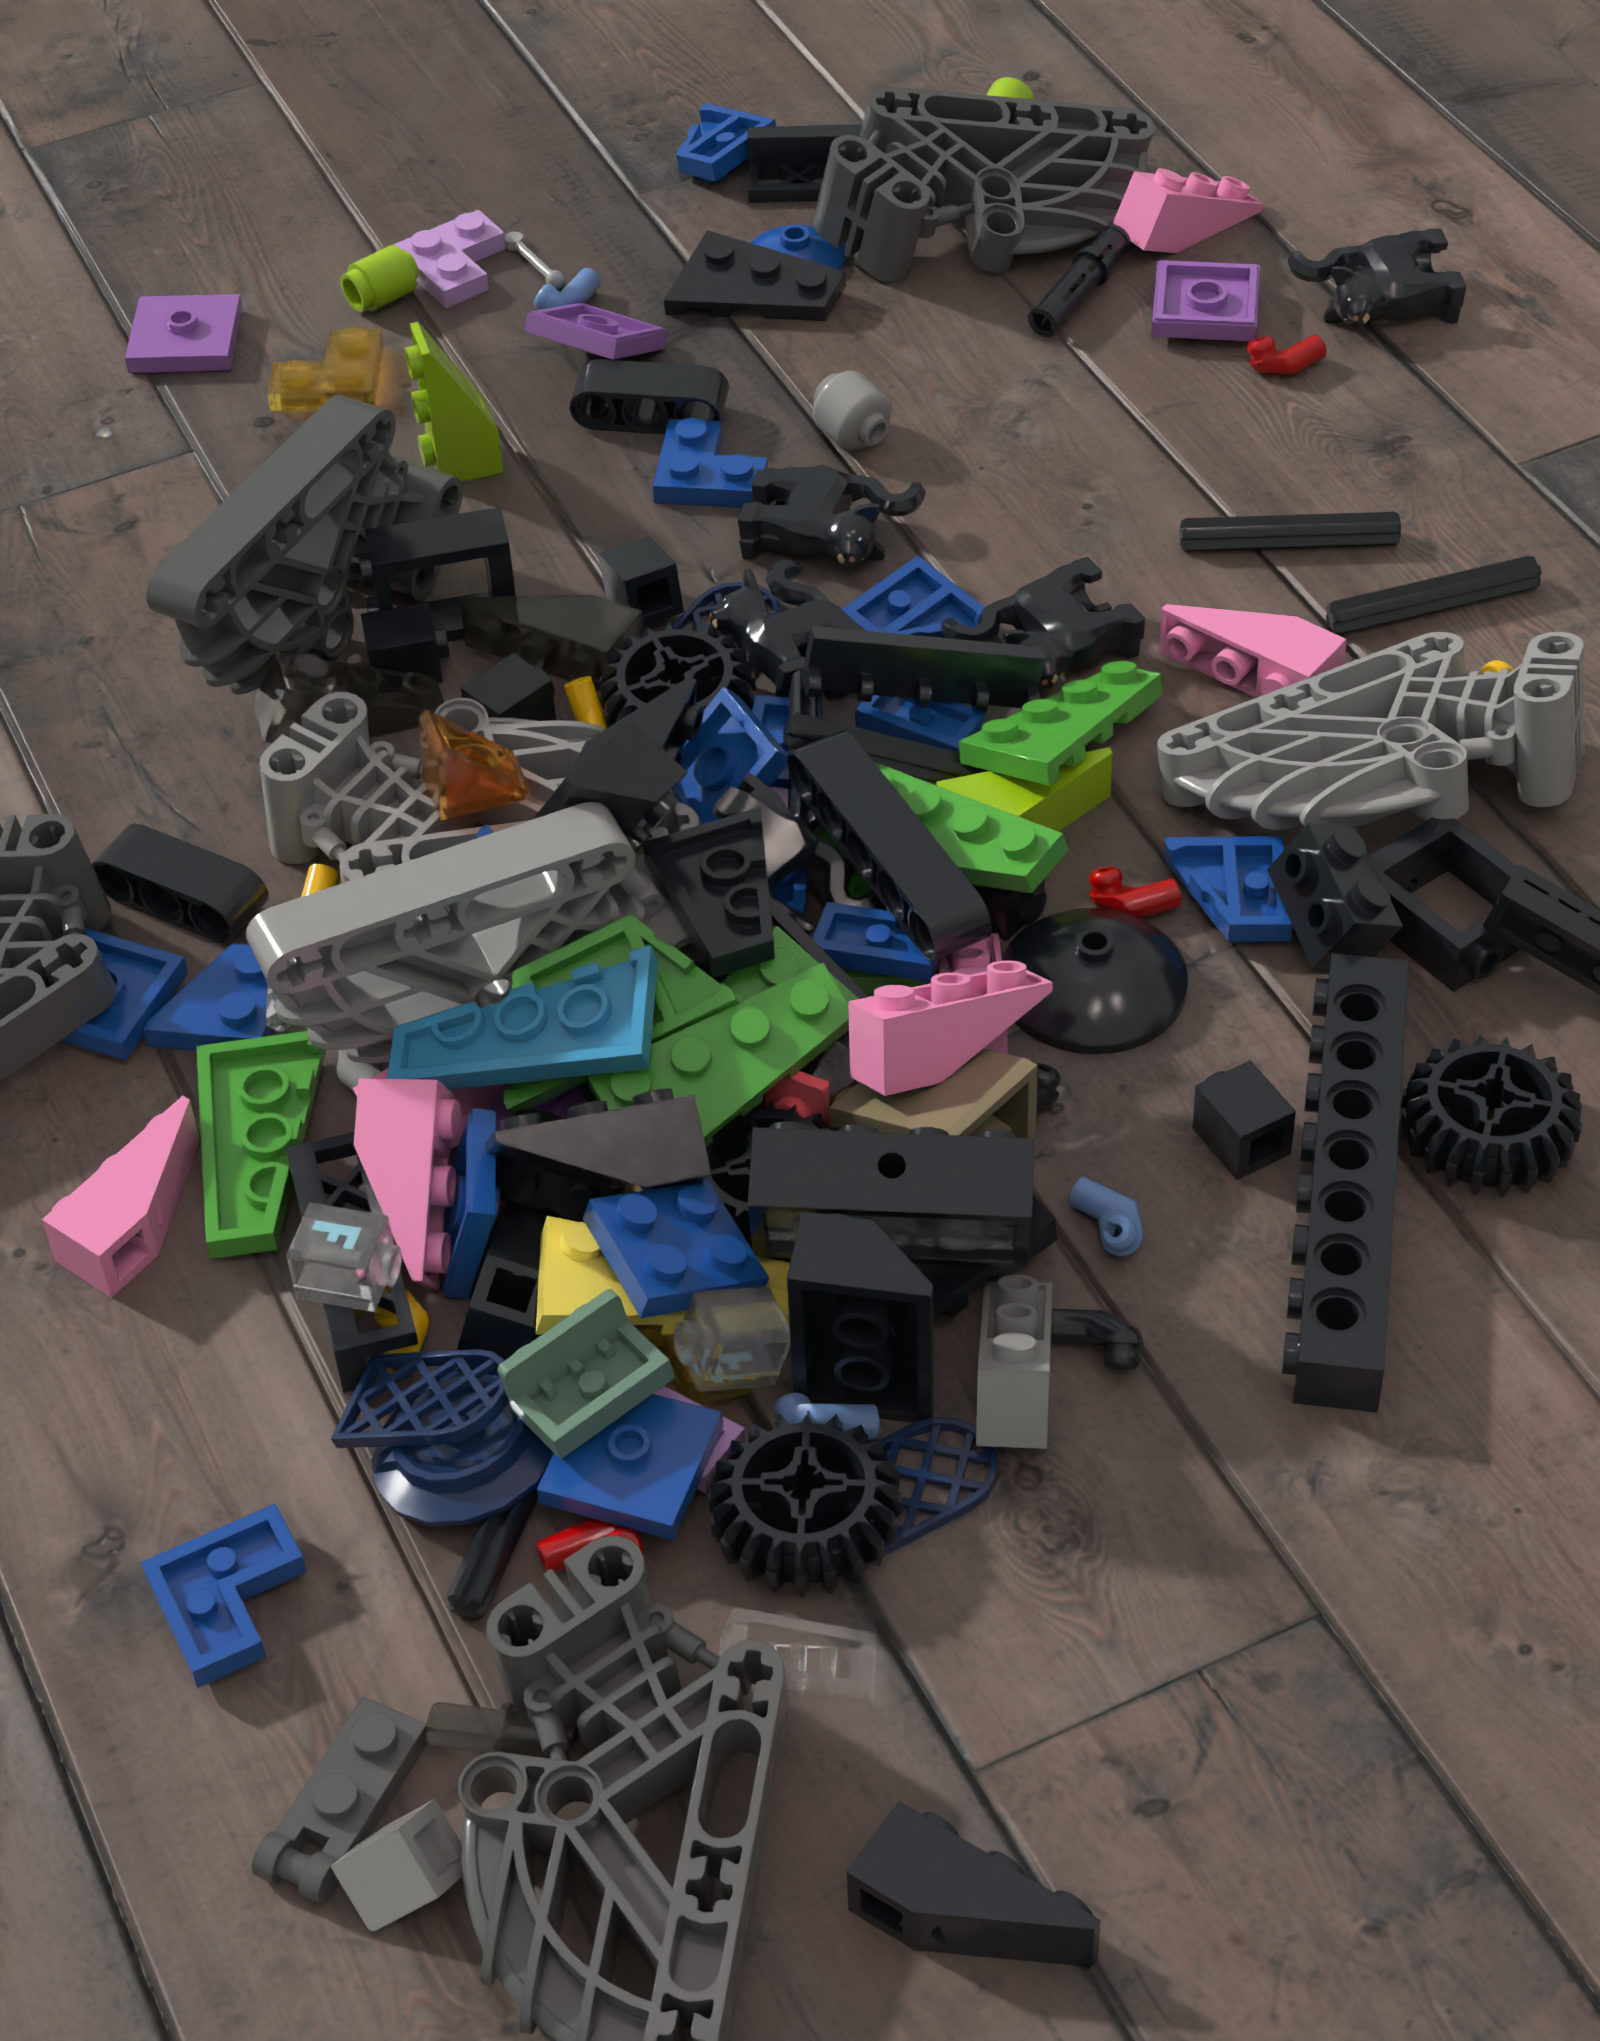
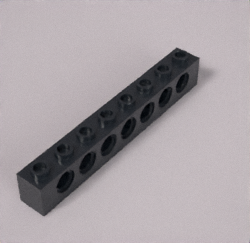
(1351, 1185)

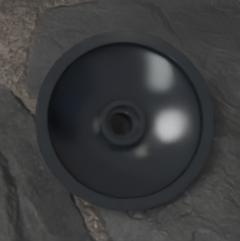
(1111, 980)

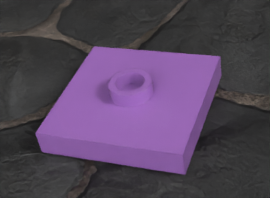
(1206, 300)
(596, 330)
(184, 333)

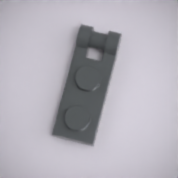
(342, 1799)

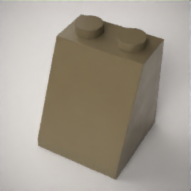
(981, 1096)

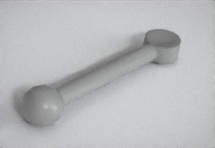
(515, 242)

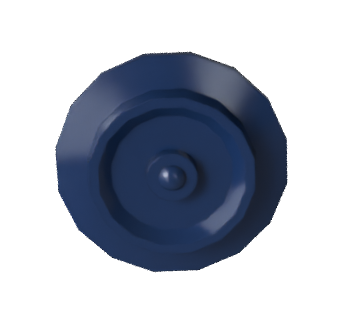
(461, 1478)

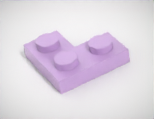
(449, 255)

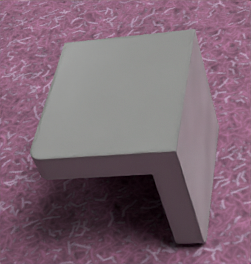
(401, 1866)

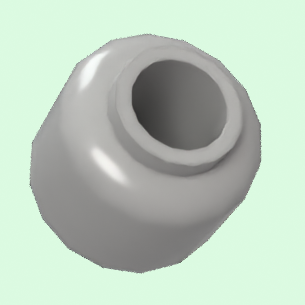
(851, 410)

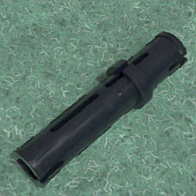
(1106, 250)

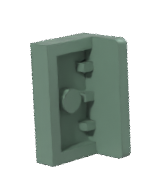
(583, 1374)

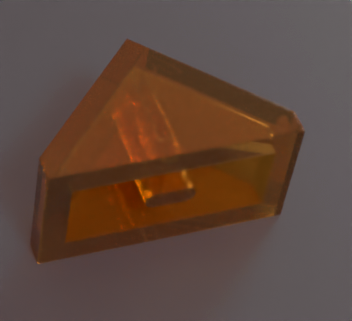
(466, 769)

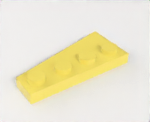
(577, 1271)

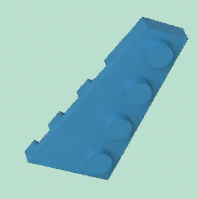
(560, 1031)

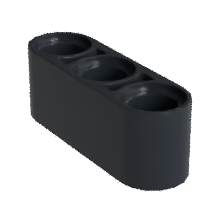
(646, 395)
(180, 883)

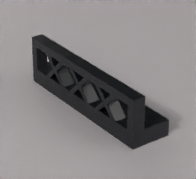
(790, 155)
(1549, 926)
(310, 1186)

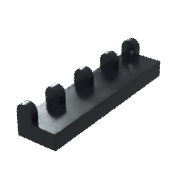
(921, 668)

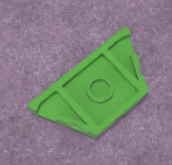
(681, 995)

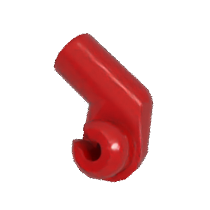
(1285, 361)
(1141, 902)
(569, 1541)

